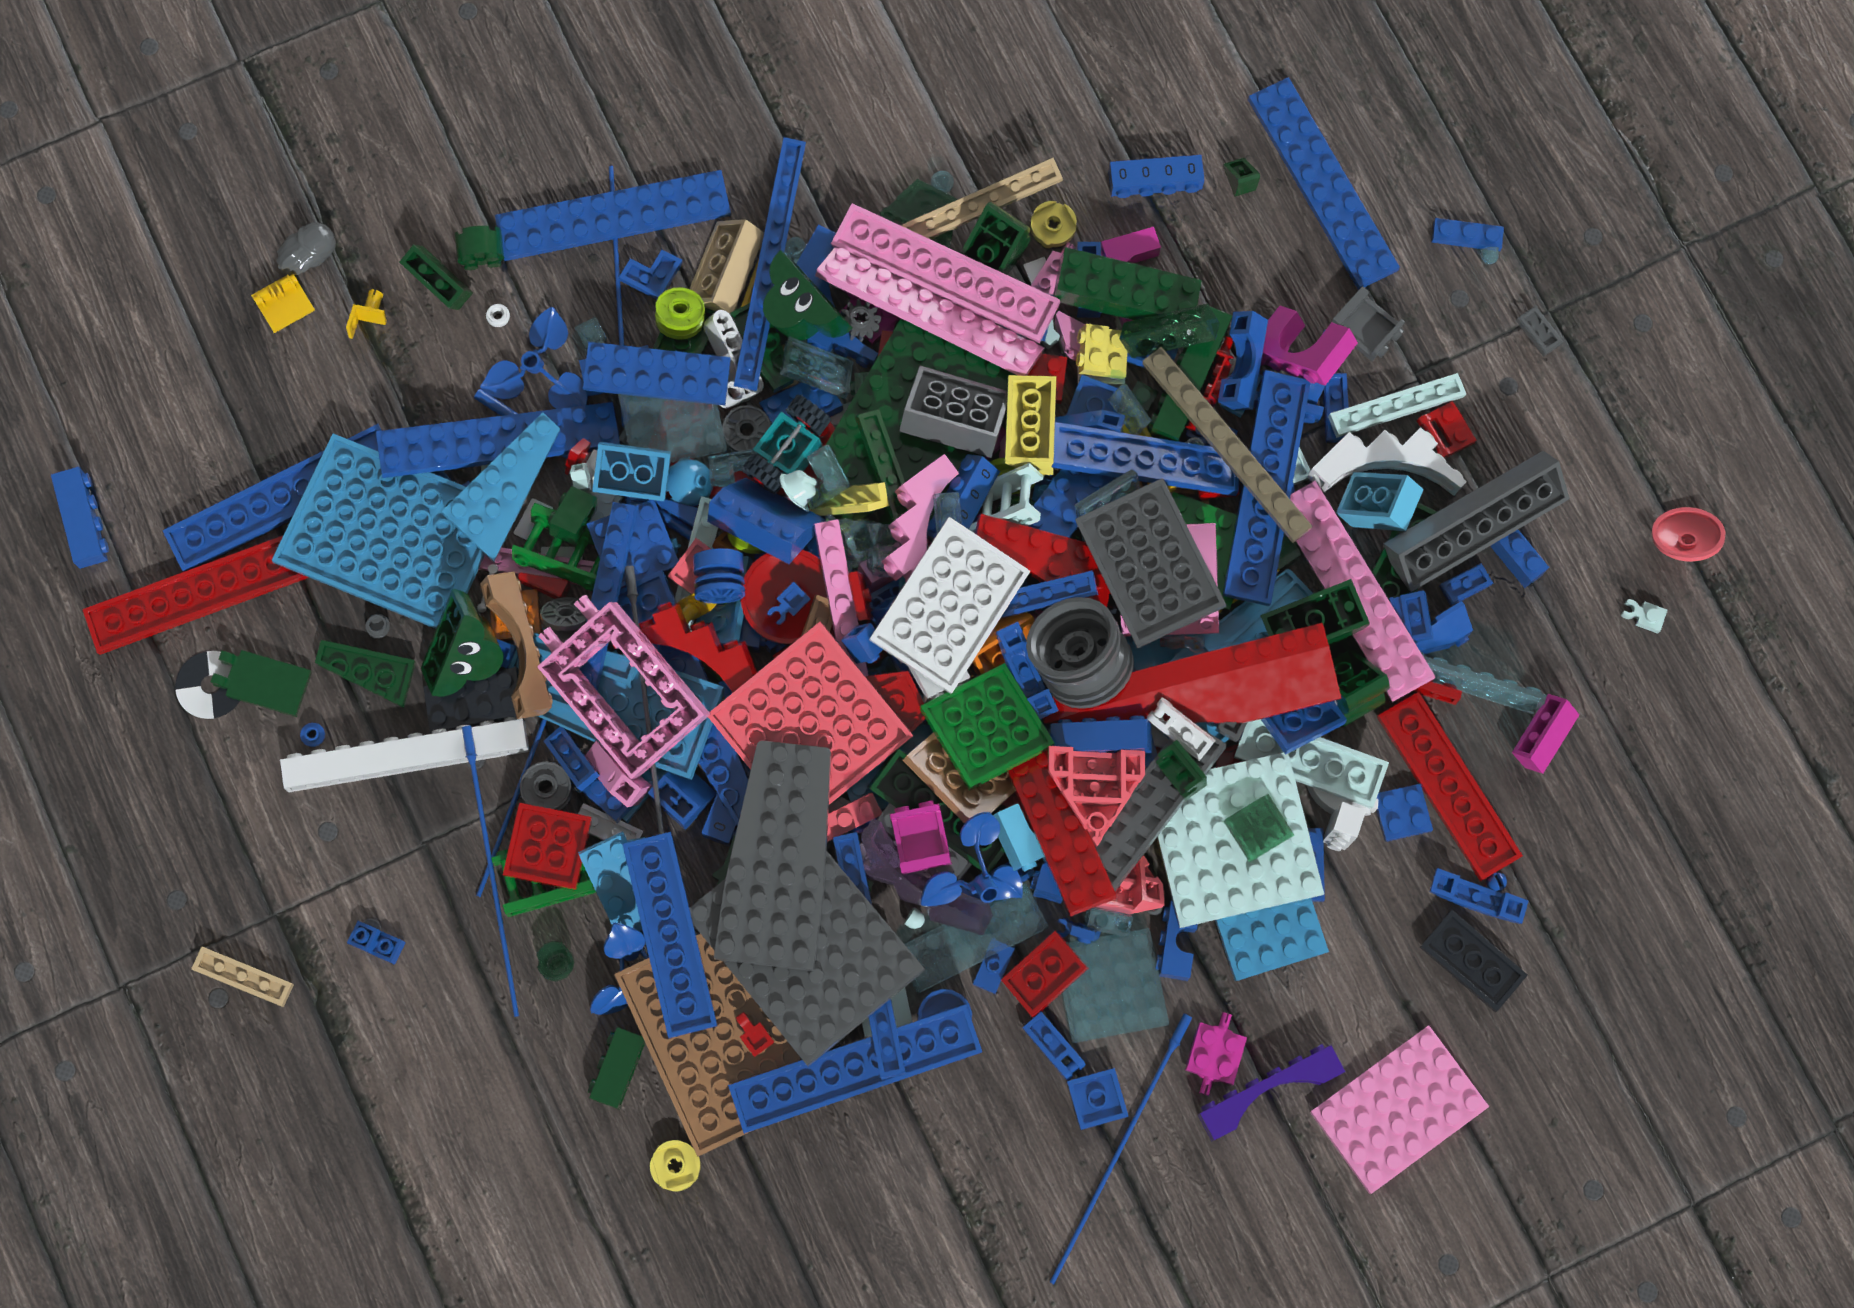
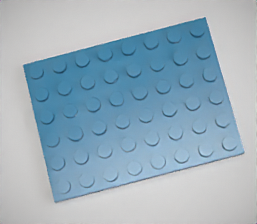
(379, 534)

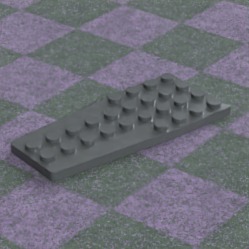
(778, 860)

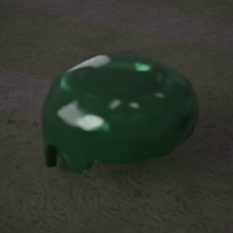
(555, 961)

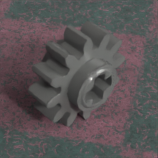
(861, 313)

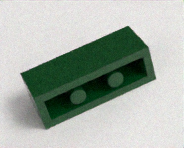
(436, 277)
(616, 1068)

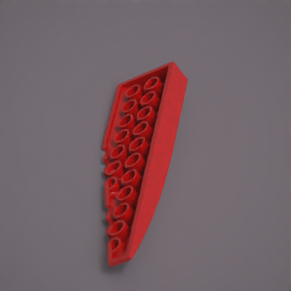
(1228, 683)

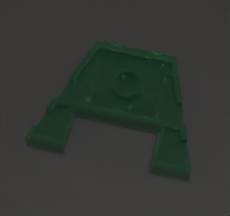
(917, 201)

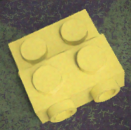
(1101, 352)

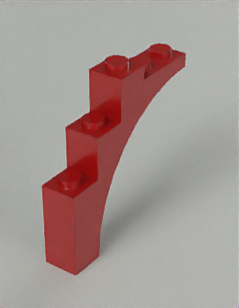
(671, 629)

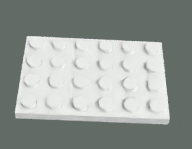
(949, 605)

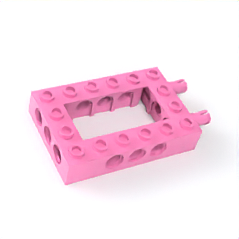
(564, 674)

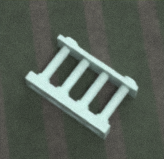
(1003, 487)

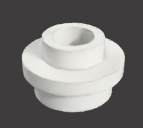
(498, 309)

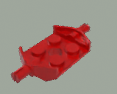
(1221, 370)

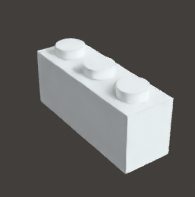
(1343, 826)

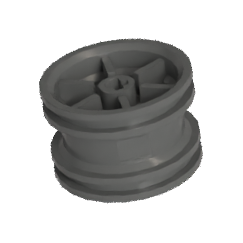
(1085, 647)

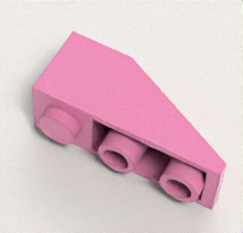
(615, 780)

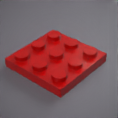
(547, 846)

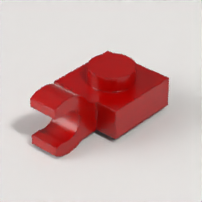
(578, 454)
(755, 1036)

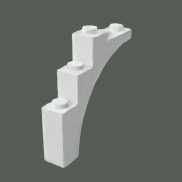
(1386, 453)

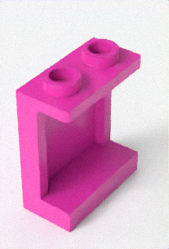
(920, 837)

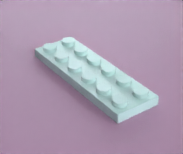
(1321, 764)

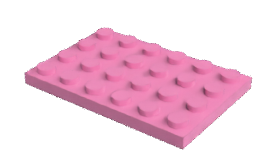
(1399, 1109)

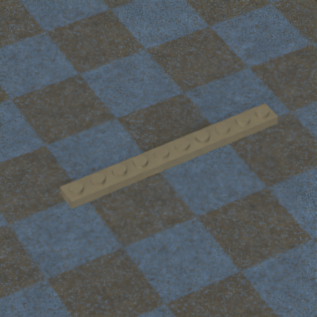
(1227, 445)

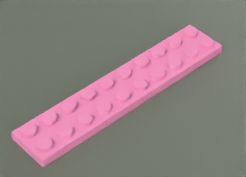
(946, 273)
(930, 312)
(1336, 560)

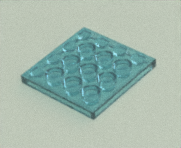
(673, 426)
(1118, 990)

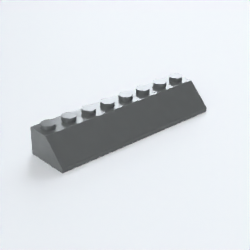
(1477, 520)

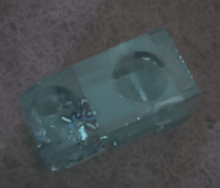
(1108, 921)

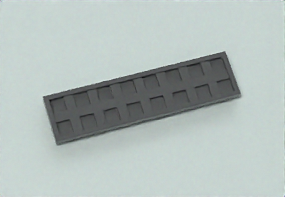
(1145, 816)

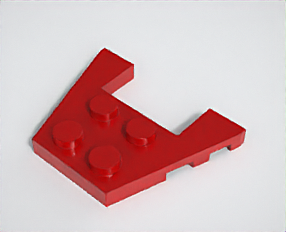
(901, 696)

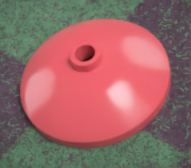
(1688, 534)

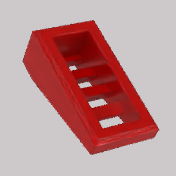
(546, 585)

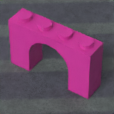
(1132, 249)
(1315, 363)

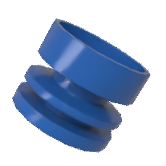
(718, 576)

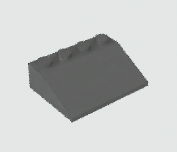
(954, 411)

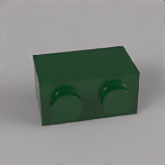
(572, 516)

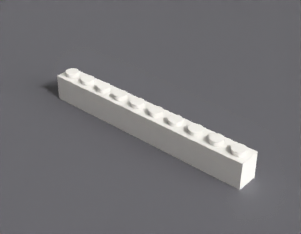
(401, 755)

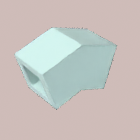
(1052, 337)
(581, 477)

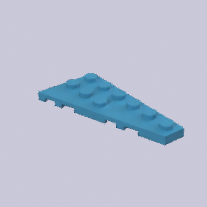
(497, 494)

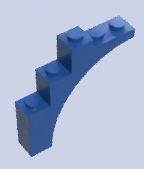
(812, 257)

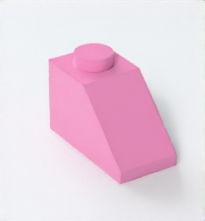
(1068, 331)

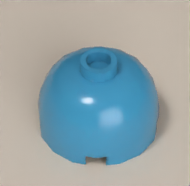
(688, 482)

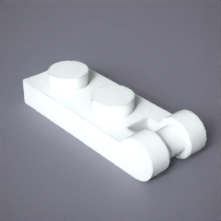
(1181, 728)

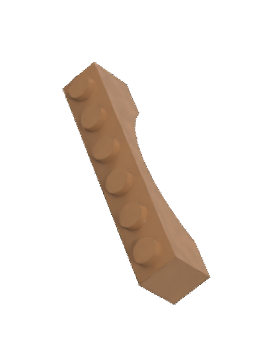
(504, 599)

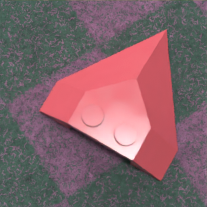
(1096, 783)
(1138, 891)

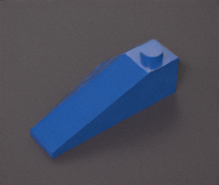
(1448, 629)

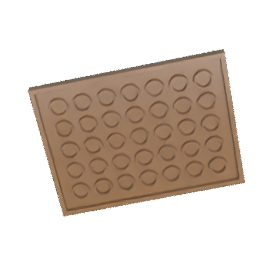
(704, 1062)

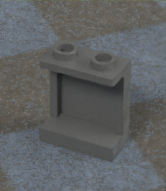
(1369, 325)

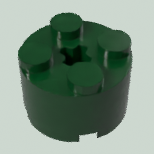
(479, 247)

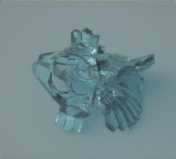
(860, 538)

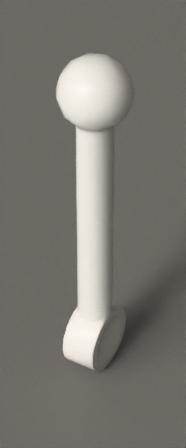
(492, 570)

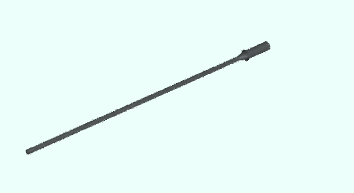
(632, 595)

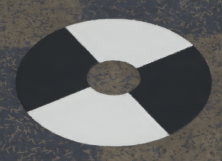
(189, 686)

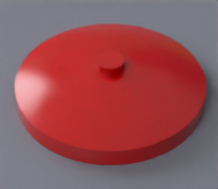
(769, 579)

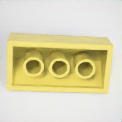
(1031, 422)

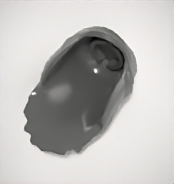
(306, 249)

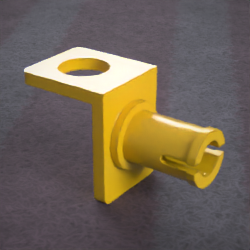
(368, 313)
(693, 608)

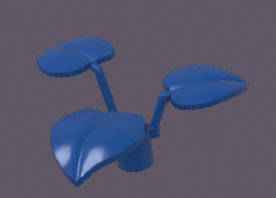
(504, 377)
(1002, 884)
(626, 945)

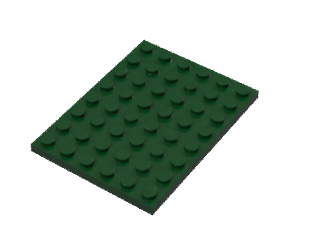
(888, 390)

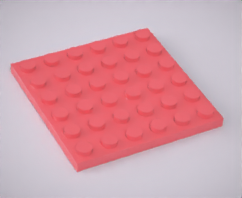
(814, 699)

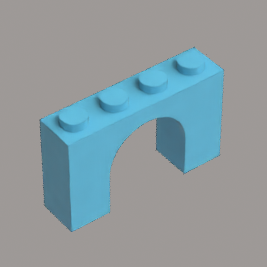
(1018, 839)

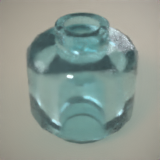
(876, 556)

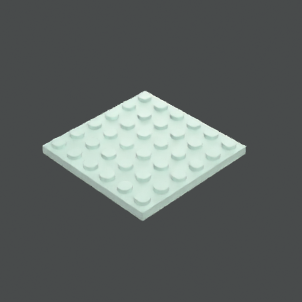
(1206, 865)

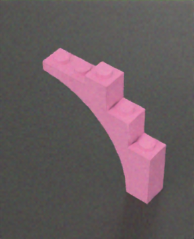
(912, 526)

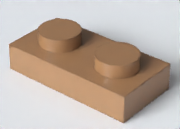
(818, 613)

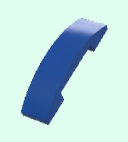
(1013, 648)
(1478, 898)

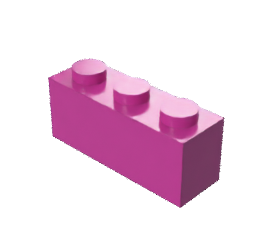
(1545, 733)

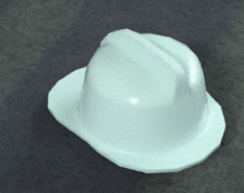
(799, 487)

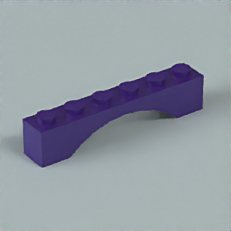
(1315, 1069)

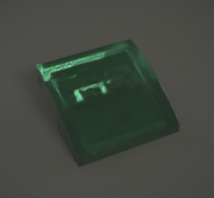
(1258, 828)

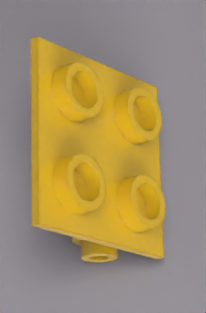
(283, 302)

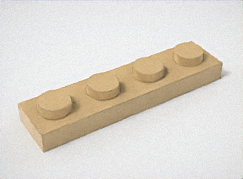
(242, 976)

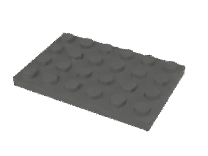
(1150, 563)

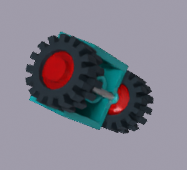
(787, 444)

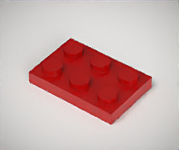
(1044, 974)

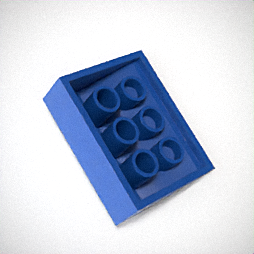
(763, 519)

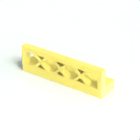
(855, 500)

